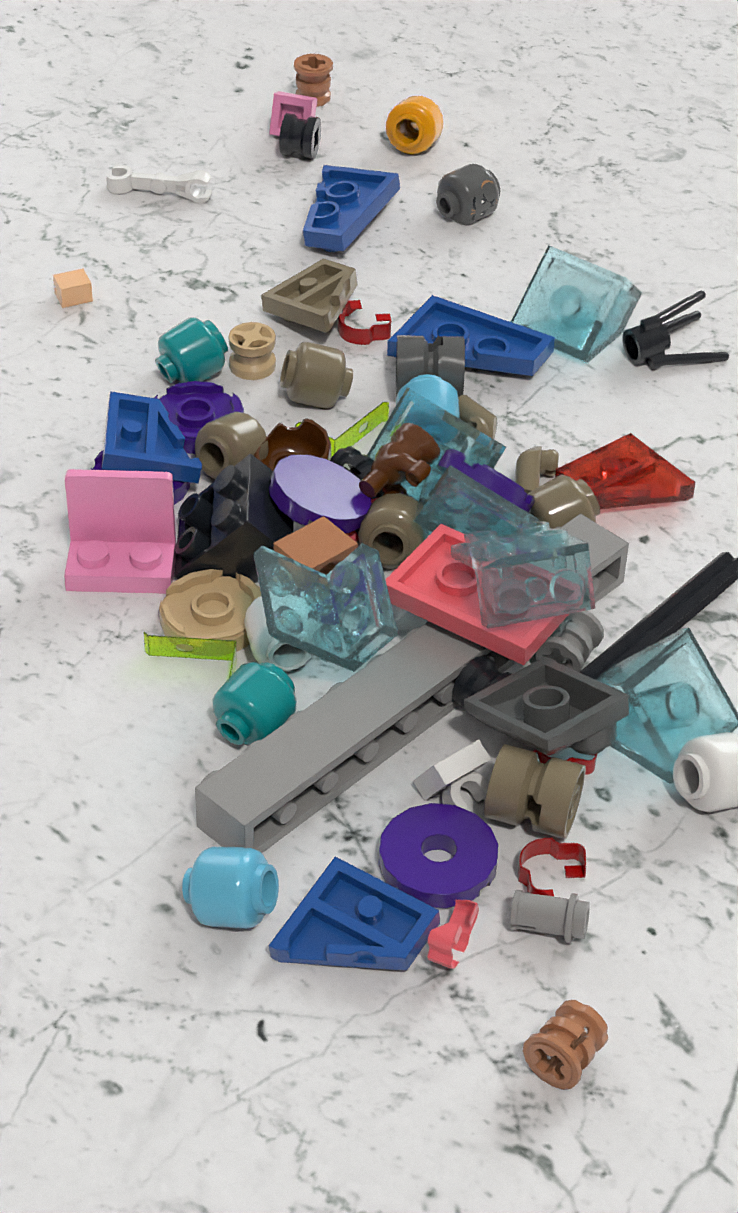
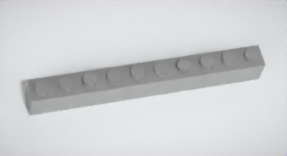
(359, 723)

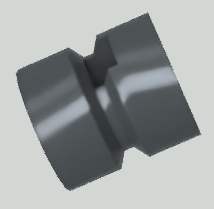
(441, 358)

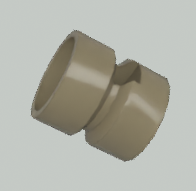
(534, 791)

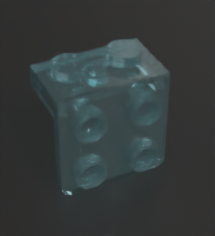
(528, 573)

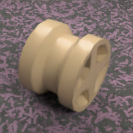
(252, 351)

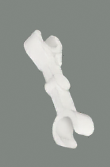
(124, 180)

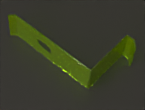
(352, 435)
(202, 648)

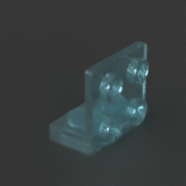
(465, 505)
(332, 615)

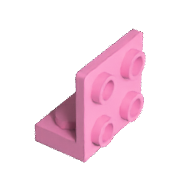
(120, 531)

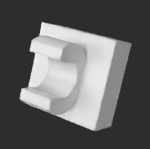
(456, 772)

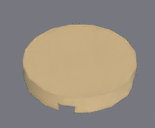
(208, 607)

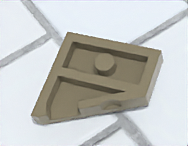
(313, 295)

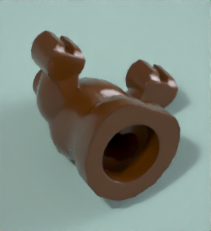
(401, 460)

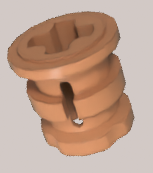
(314, 77)
(566, 1044)

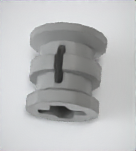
(573, 640)

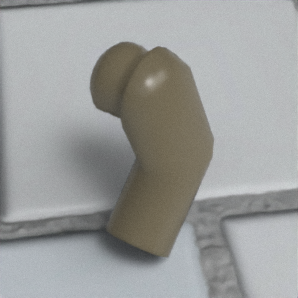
(477, 416)
(532, 464)

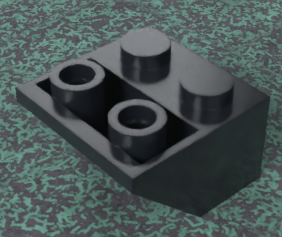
(230, 522)

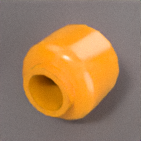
(414, 124)

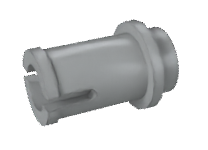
(550, 914)

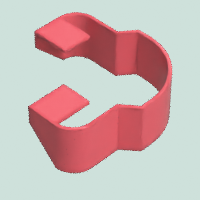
(453, 934)

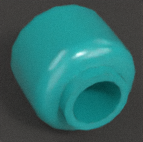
(191, 351)
(254, 702)

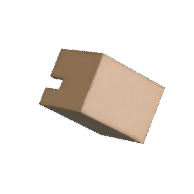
(72, 288)

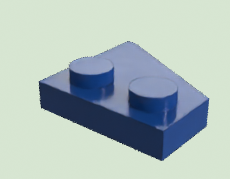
(145, 439)
(355, 923)

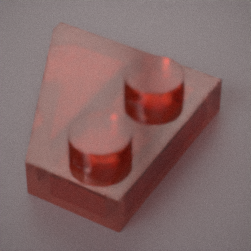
(629, 475)

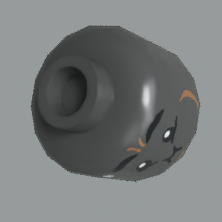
(468, 194)

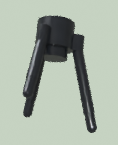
(652, 338)

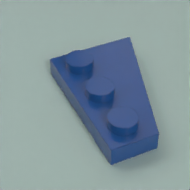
(346, 205)
(489, 340)

